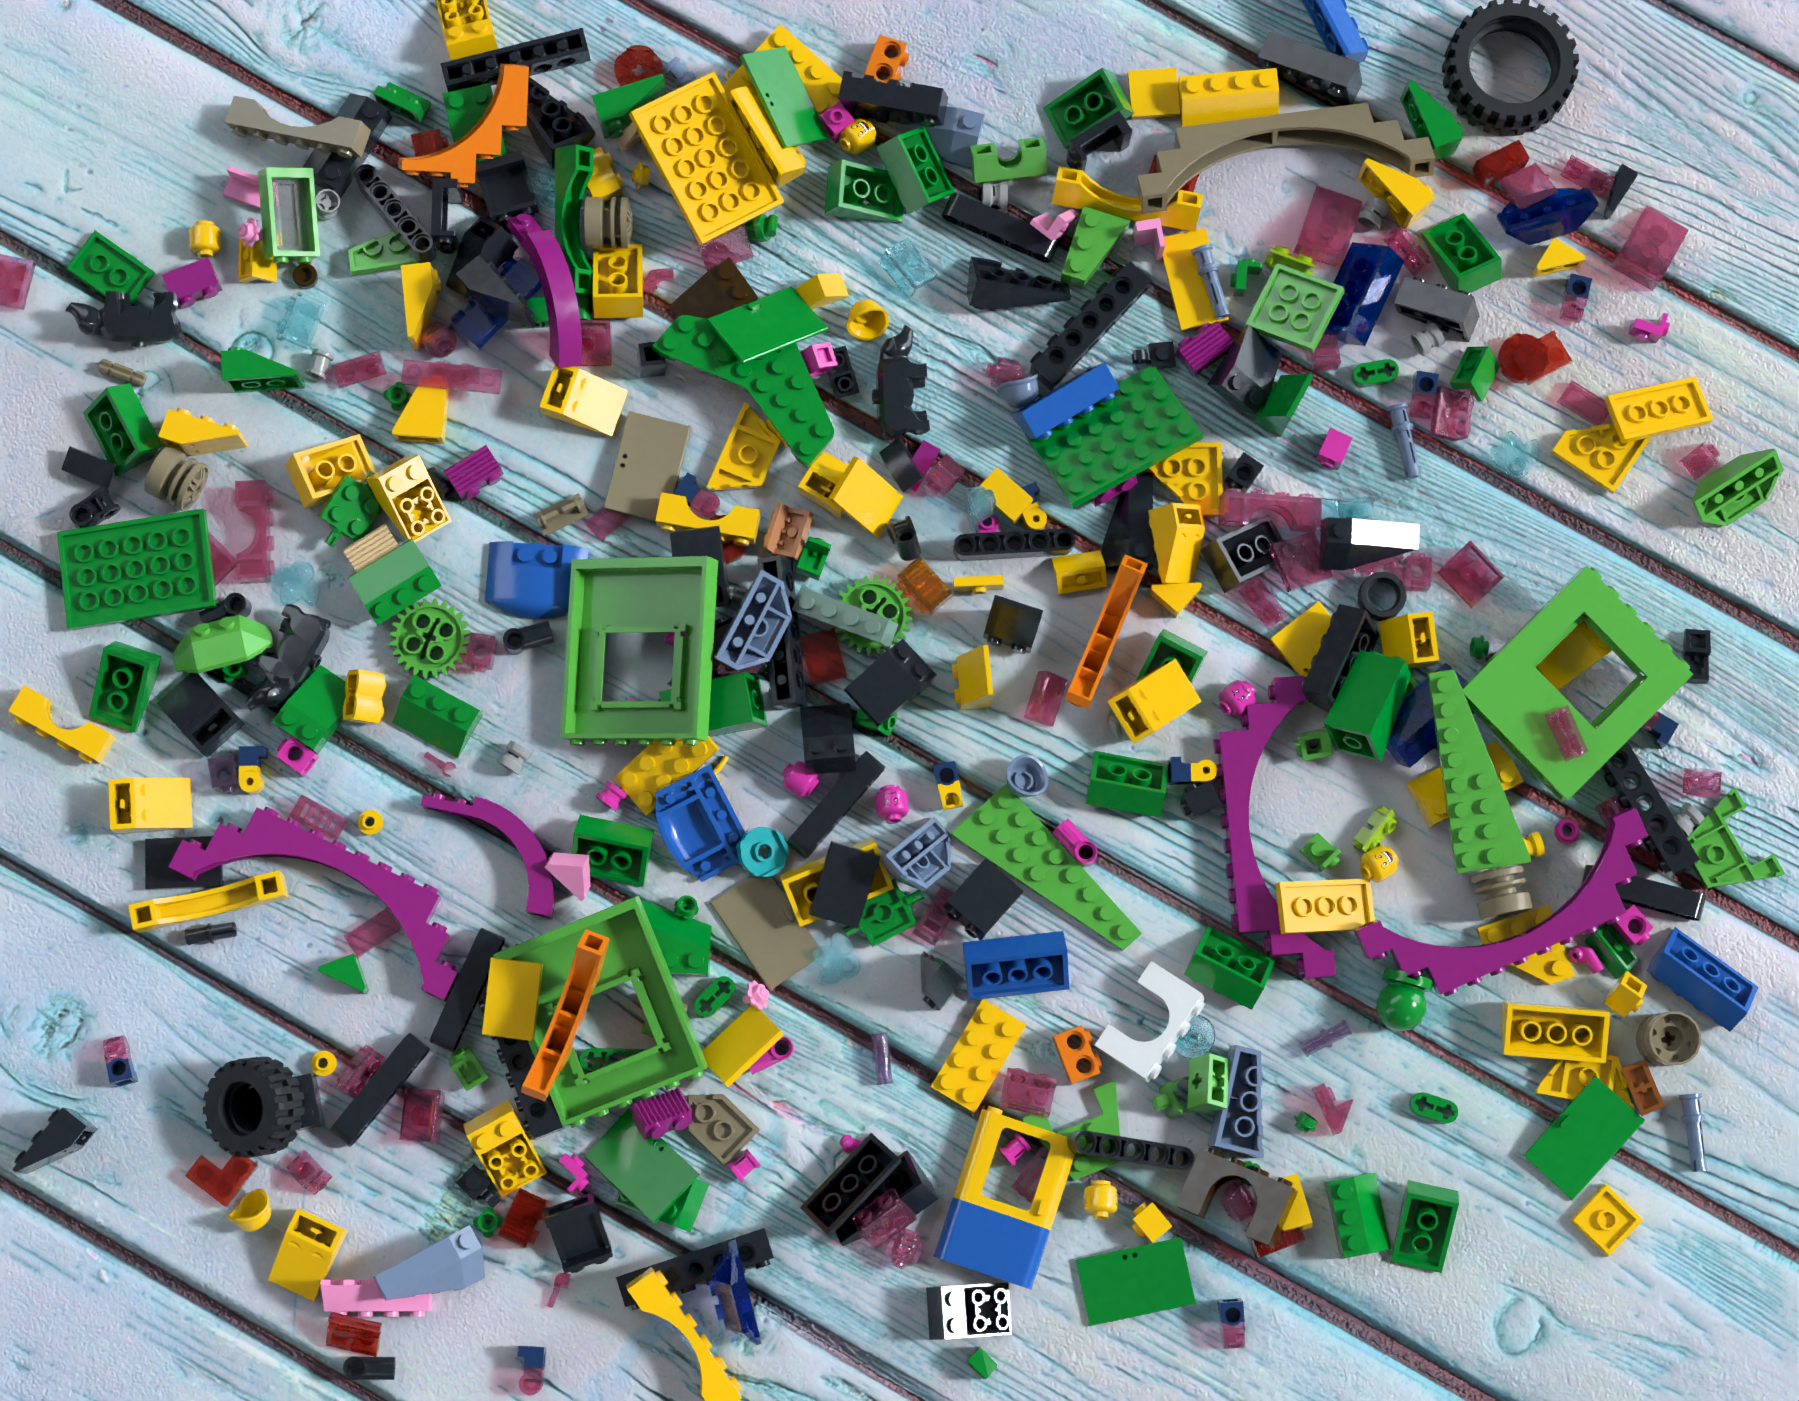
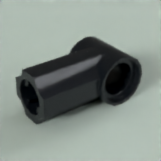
(225, 609)
(531, 637)
(372, 1368)

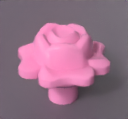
(250, 232)
(756, 995)

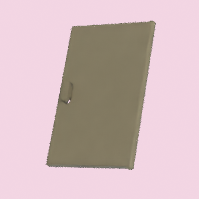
(651, 466)
(760, 925)

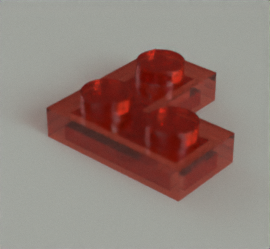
(223, 1183)

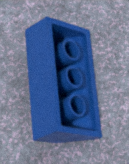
(1337, 28)
(1066, 401)
(1016, 965)
(1702, 979)

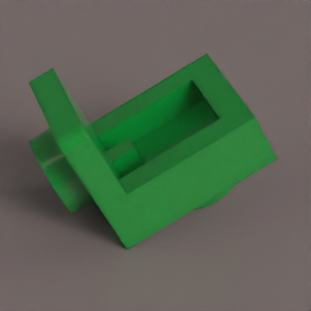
(1238, 279)
(813, 557)
(885, 728)

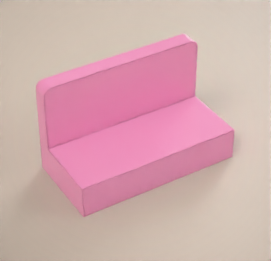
(242, 187)
(1056, 227)
(1149, 232)

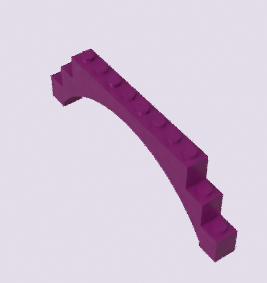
(274, 837)
(1253, 903)
(1589, 906)

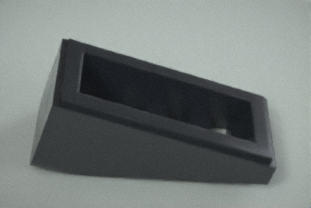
(1622, 182)

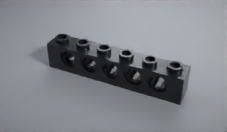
(538, 54)
(1127, 276)
(786, 663)
(1645, 790)
(550, 1121)
(756, 1240)

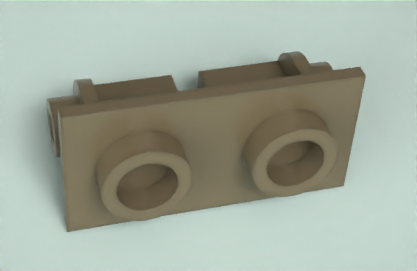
(561, 514)

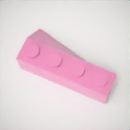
(365, 1297)

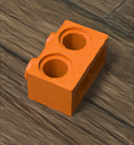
(881, 64)
(1070, 1056)

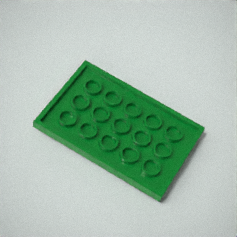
(1117, 438)
(136, 569)

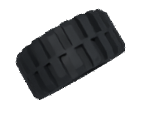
(227, 1111)

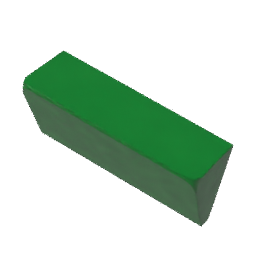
(1612, 950)

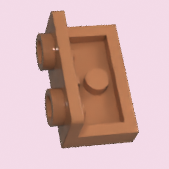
(787, 531)

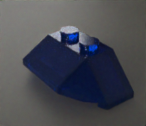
(1549, 217)
(733, 1295)

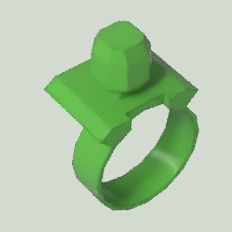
(1167, 1099)

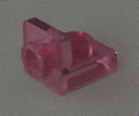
(1701, 460)
(309, 1173)

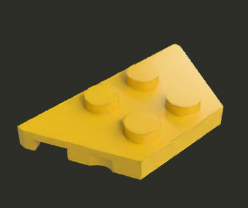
(745, 455)
(1569, 1077)

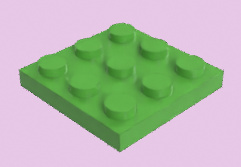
(1295, 307)

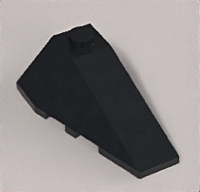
(999, 288)
(1357, 542)

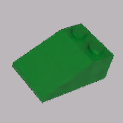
(615, 104)
(1087, 105)
(465, 110)
(1431, 121)
(861, 193)
(1463, 254)
(252, 372)
(1282, 402)
(1167, 648)
(124, 685)
(314, 709)
(1425, 1226)

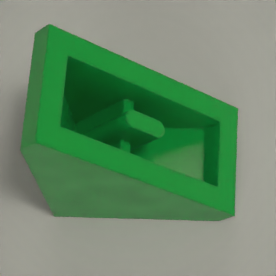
(346, 971)

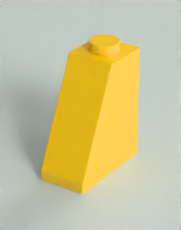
(423, 417)

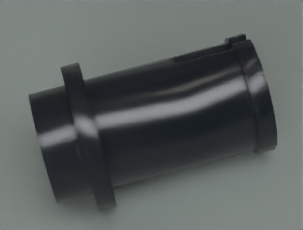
(443, 487)

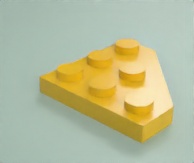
(1599, 454)
(1194, 476)
(1548, 967)

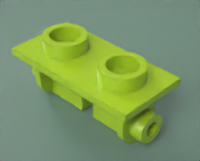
(1281, 256)
(1383, 822)

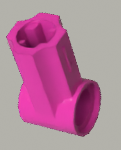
(1075, 841)
(771, 1057)

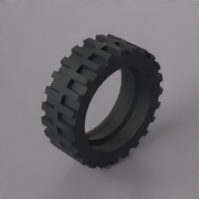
(1525, 21)

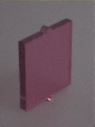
(1528, 186)

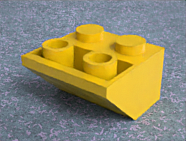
(821, 480)
(1410, 638)

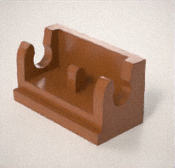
(1642, 1087)

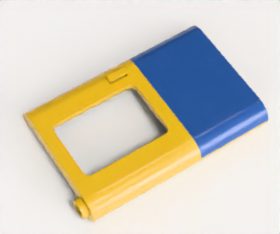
(993, 1234)

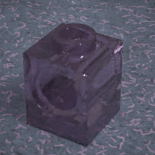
(222, 763)

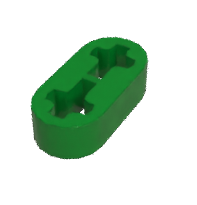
(1375, 367)
(719, 1001)
(1435, 1102)

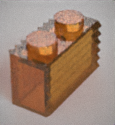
(923, 586)

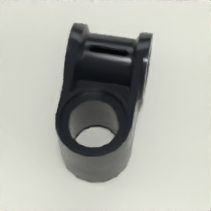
(95, 508)
(904, 539)

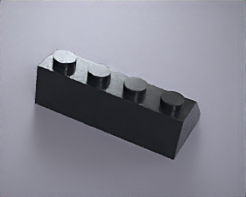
(335, 171)
(1348, 633)
(850, 1184)

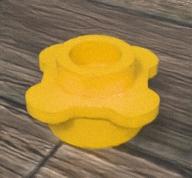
(640, 175)

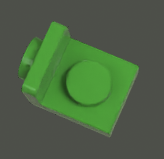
(1320, 853)
(467, 1068)

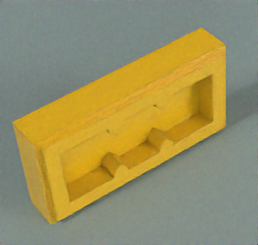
(978, 584)

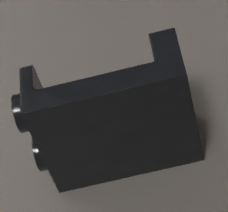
(1111, 128)
(505, 187)
(444, 192)
(982, 899)
(578, 1233)

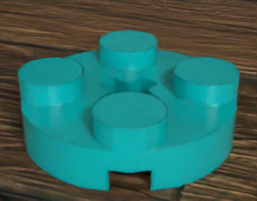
(749, 847)

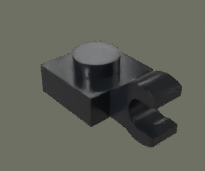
(1158, 355)
(477, 1184)

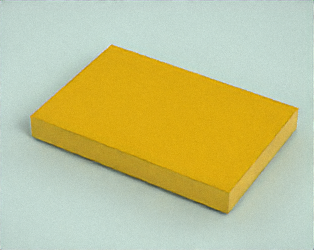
(865, 497)
(512, 999)
(741, 1045)

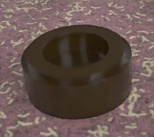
(305, 276)

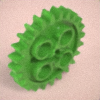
(893, 600)
(409, 631)

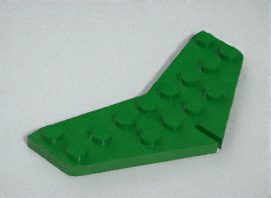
(774, 381)

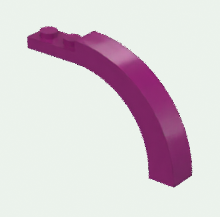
(557, 289)
(541, 882)

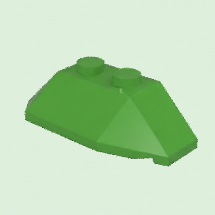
(1737, 487)
(221, 644)

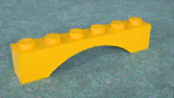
(1077, 189)
(199, 905)
(653, 1297)

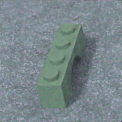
(845, 617)

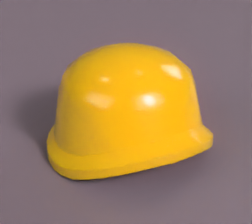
(867, 320)
(252, 1211)

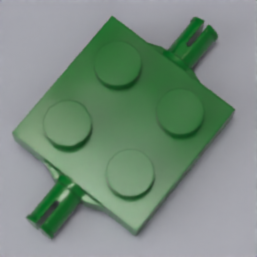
(350, 509)
(886, 915)

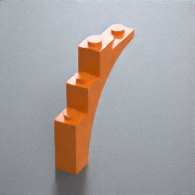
(459, 159)
(1106, 632)
(568, 1015)

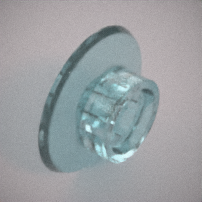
(1206, 1037)

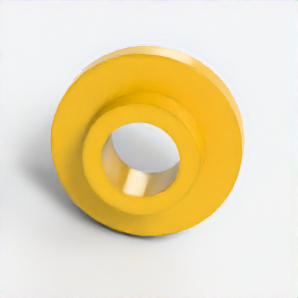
(376, 827)
(329, 1069)

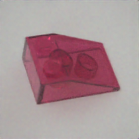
(1328, 226)
(1649, 248)

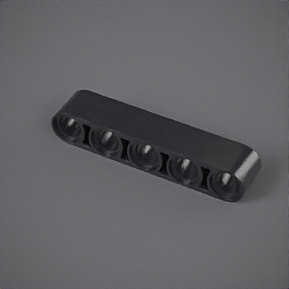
(390, 204)
(999, 227)
(1025, 539)
(835, 805)
(1660, 897)
(466, 990)
(379, 1089)
(1142, 1150)

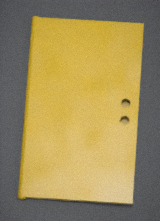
(1303, 637)

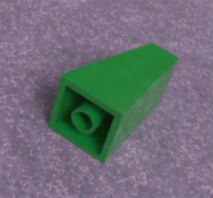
(734, 704)
(1368, 705)

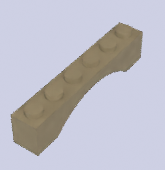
(340, 135)

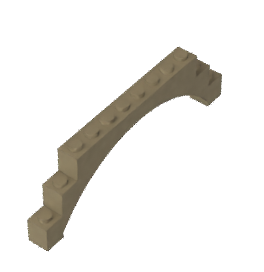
(1339, 126)

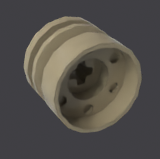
(607, 222)
(176, 478)
(1501, 892)
(1682, 1036)

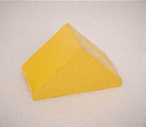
(1558, 258)
(822, 290)
(1175, 596)

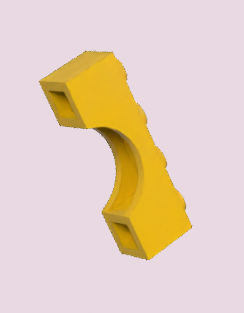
(739, 525)
(35, 709)

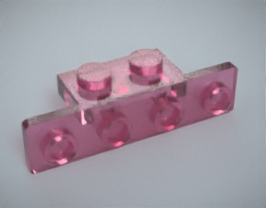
(451, 376)

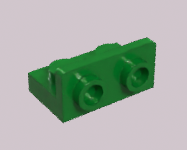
(403, 102)

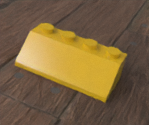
(1228, 96)
(781, 163)
(1429, 788)
(802, 883)
(1554, 1031)

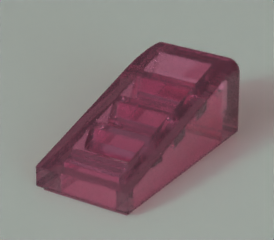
(299, 807)
(926, 933)

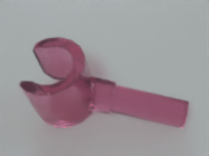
(439, 763)
(561, 1280)

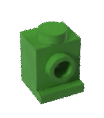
(1322, 748)

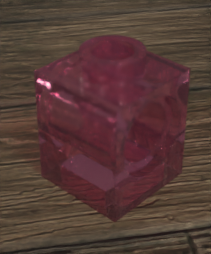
(1326, 355)
(944, 476)
(1413, 582)
(476, 642)
(1702, 782)

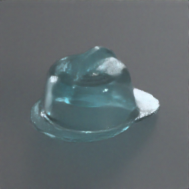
(978, 505)
(1355, 507)

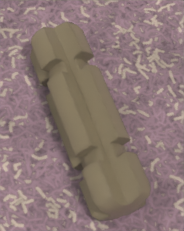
(122, 372)

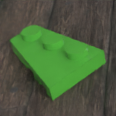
(380, 255)

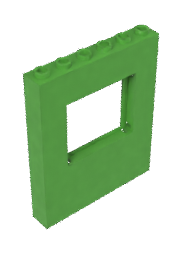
(639, 598)
(1515, 696)
(629, 952)

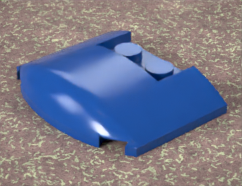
(531, 578)
(699, 824)

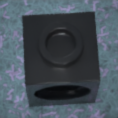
(1250, 466)

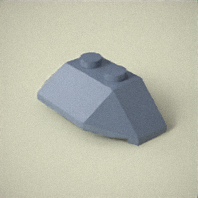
(756, 624)
(921, 856)

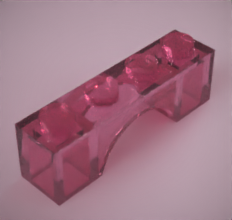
(1300, 512)
(255, 562)

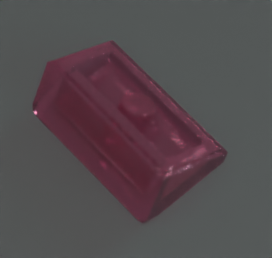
(1045, 698)

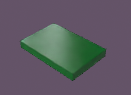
(109, 268)

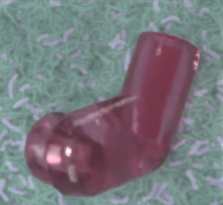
(655, 278)

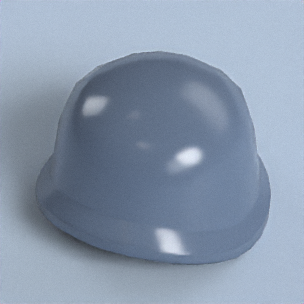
(1020, 392)
(1026, 776)

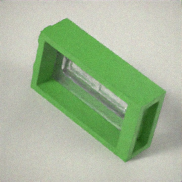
(288, 214)

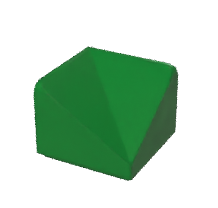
(982, 1363)

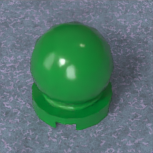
(1402, 1001)

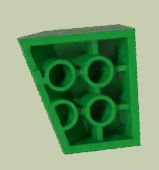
(682, 941)

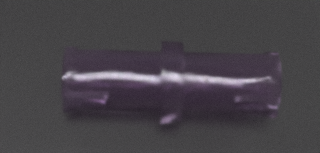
(1325, 1038)
(882, 1058)

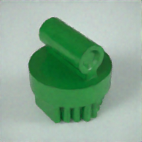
(762, 228)

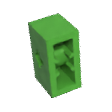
(1208, 1083)

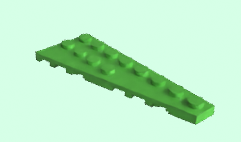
(1477, 809)
(1024, 848)

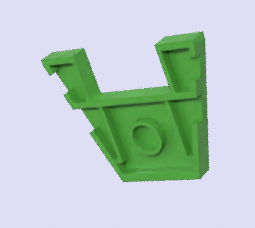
(1720, 854)
(1106, 1123)

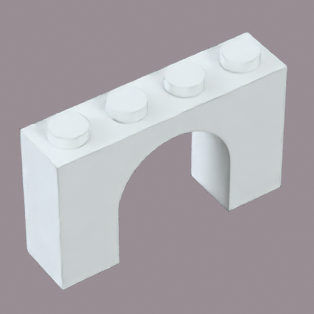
(1145, 1057)

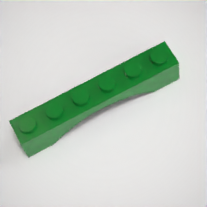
(572, 175)

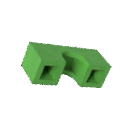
(1027, 162)

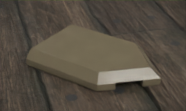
(719, 1126)

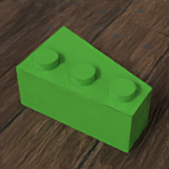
(1092, 243)

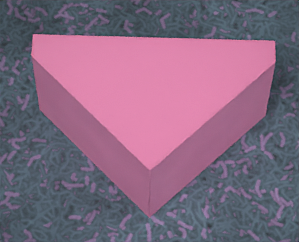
(571, 871)

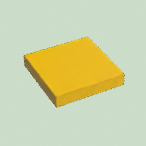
(1153, 93)
(1606, 1220)

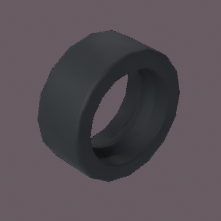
(1388, 578)

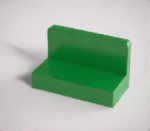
(1476, 371)

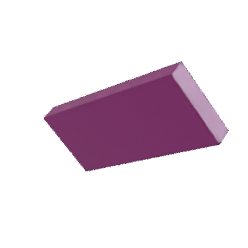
(924, 459)

